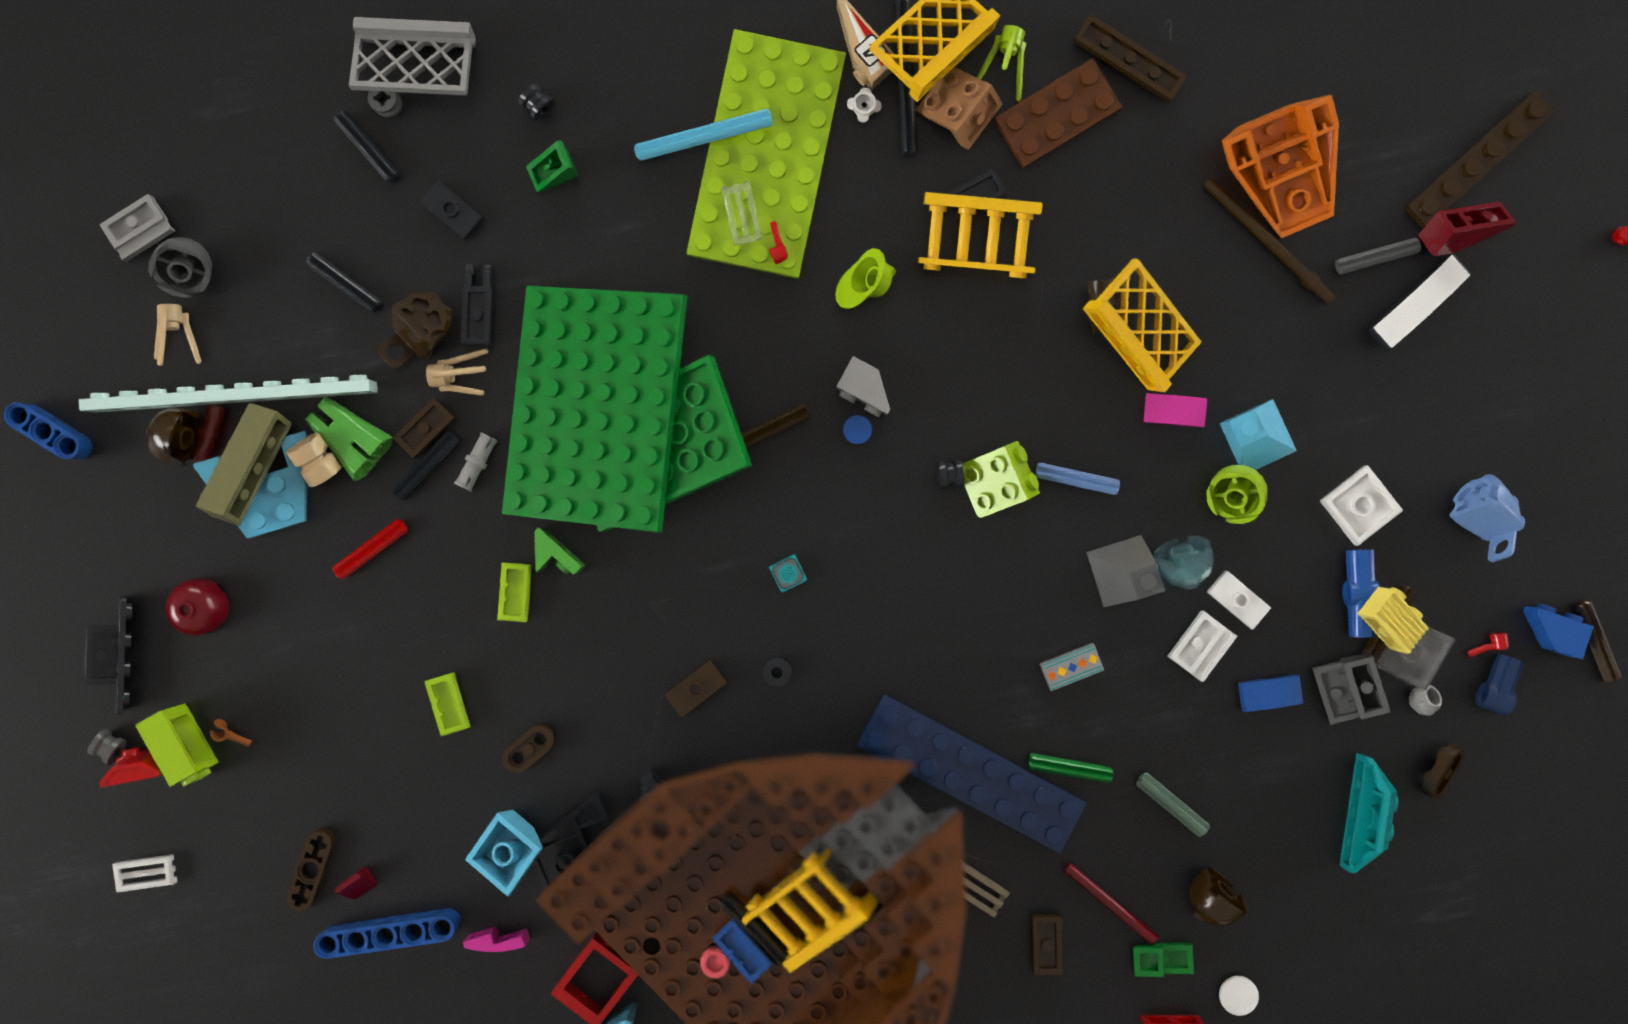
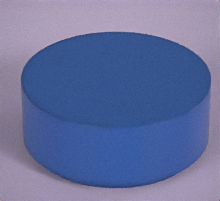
(857, 429)

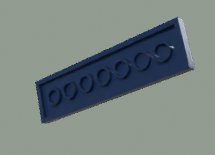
(973, 773)

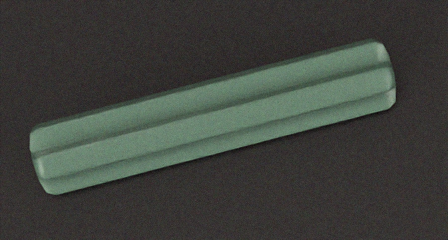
(1172, 804)

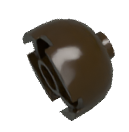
(173, 435)
(1215, 900)

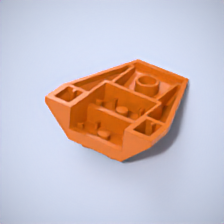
(1288, 163)

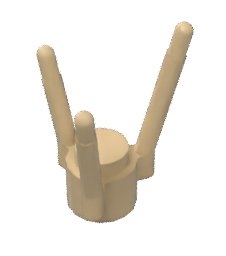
(169, 318)
(442, 374)

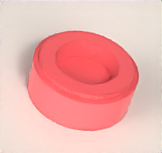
(714, 962)

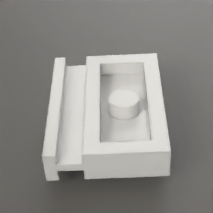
(1202, 646)

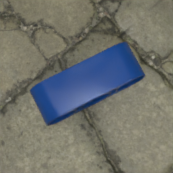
(35, 429)

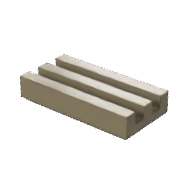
(997, 902)

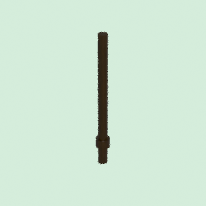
(1309, 279)

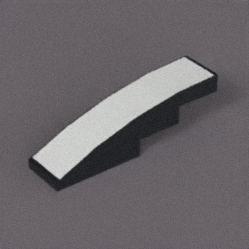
(1419, 302)

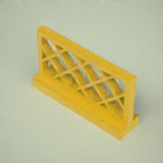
(947, 57)
(1132, 347)

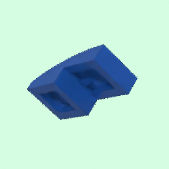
(1270, 693)

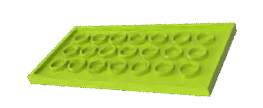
(780, 161)

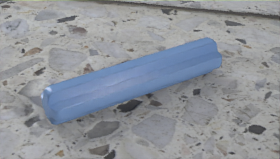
(1077, 478)

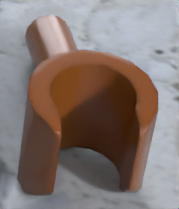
(227, 734)

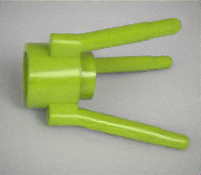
(1010, 42)

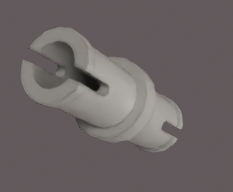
(475, 462)

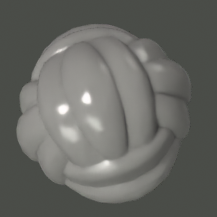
(1425, 701)

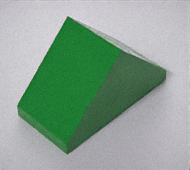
(552, 167)

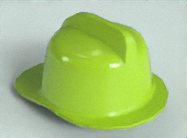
(866, 278)

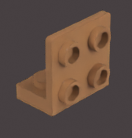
(961, 105)

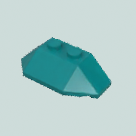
(1368, 815)

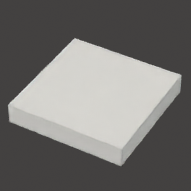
(1361, 505)

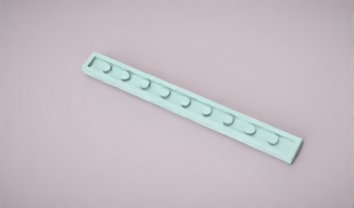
(218, 395)

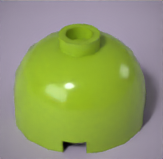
(1237, 494)

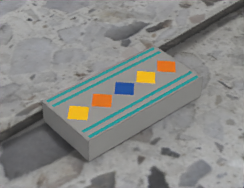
(1071, 666)

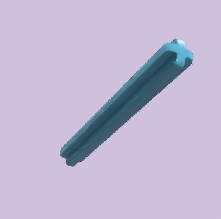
(703, 134)

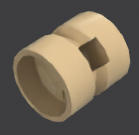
(313, 459)

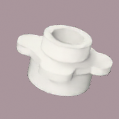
(867, 97)

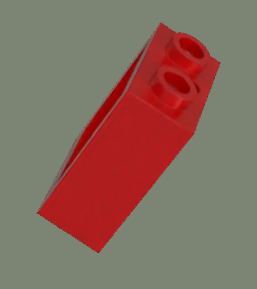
(578, 1000)

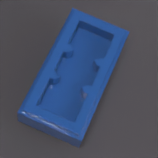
(742, 951)

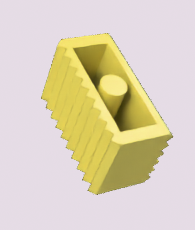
(1393, 619)

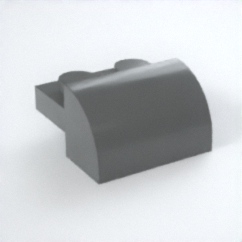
(1351, 689)

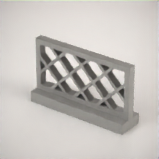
(408, 33)

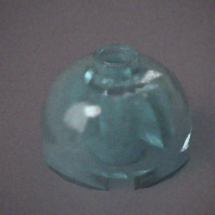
(1186, 562)

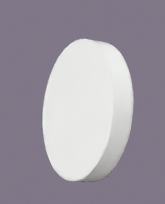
(1238, 995)

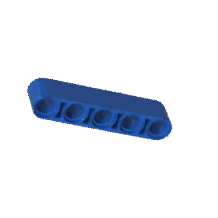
(375, 939)

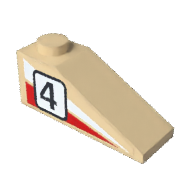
(858, 38)

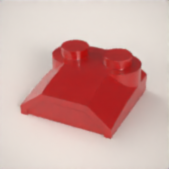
(131, 767)

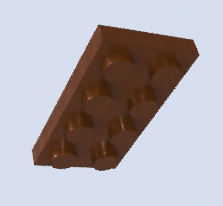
(1057, 113)

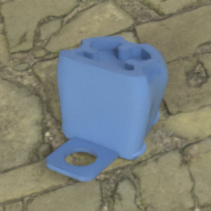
(1489, 512)

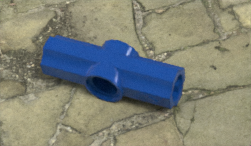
(1359, 588)

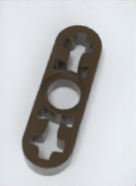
(296, 886)

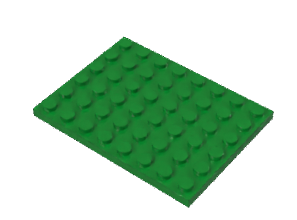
(595, 406)

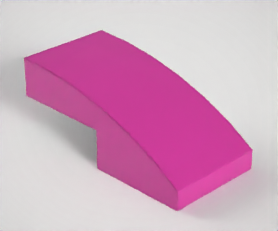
(1175, 410)
(490, 941)

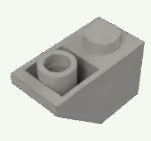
(865, 385)

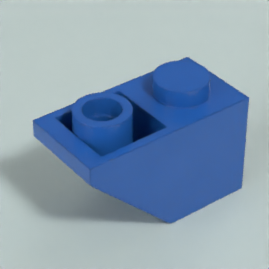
(1559, 633)

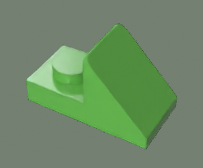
(549, 547)

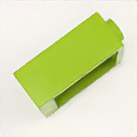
(177, 745)

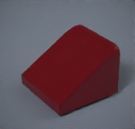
(357, 884)

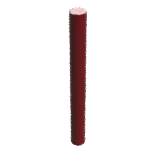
(1110, 903)

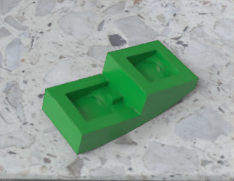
(1163, 959)

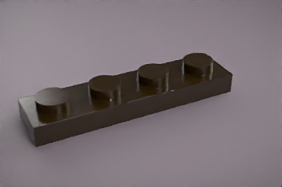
(1130, 58)

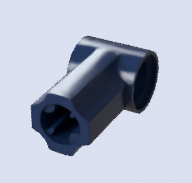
(1498, 691)

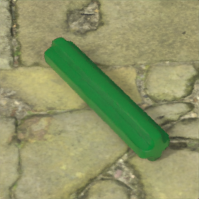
(1070, 768)

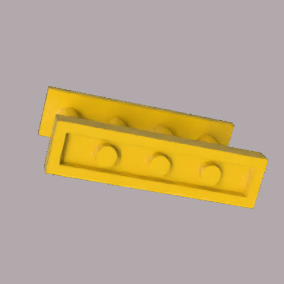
(967, 207)
(817, 937)

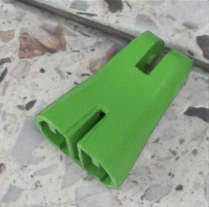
(350, 438)

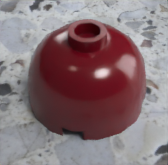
(197, 607)

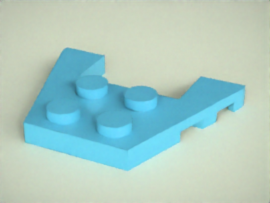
(280, 498)

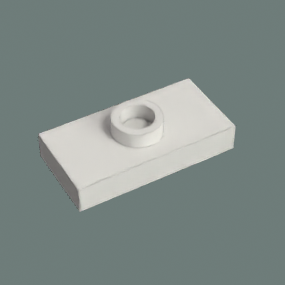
(1238, 599)

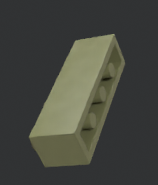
(244, 464)

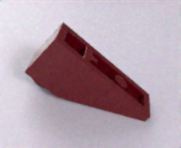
(1464, 226)

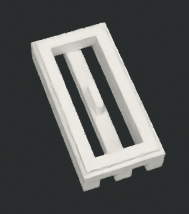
(168, 869)

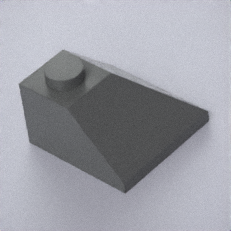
(1125, 571)

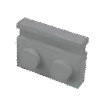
(137, 227)

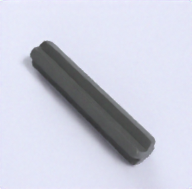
(1377, 256)

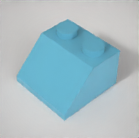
(505, 850)

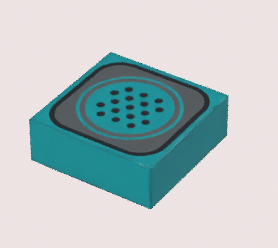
(788, 573)

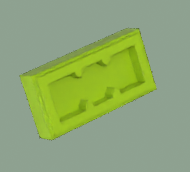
(514, 592)
(447, 704)

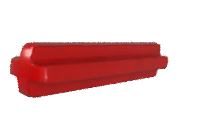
(370, 549)

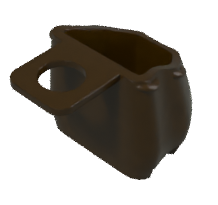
(419, 325)

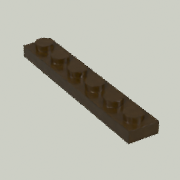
(1480, 158)

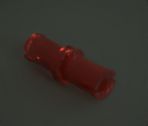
(209, 433)

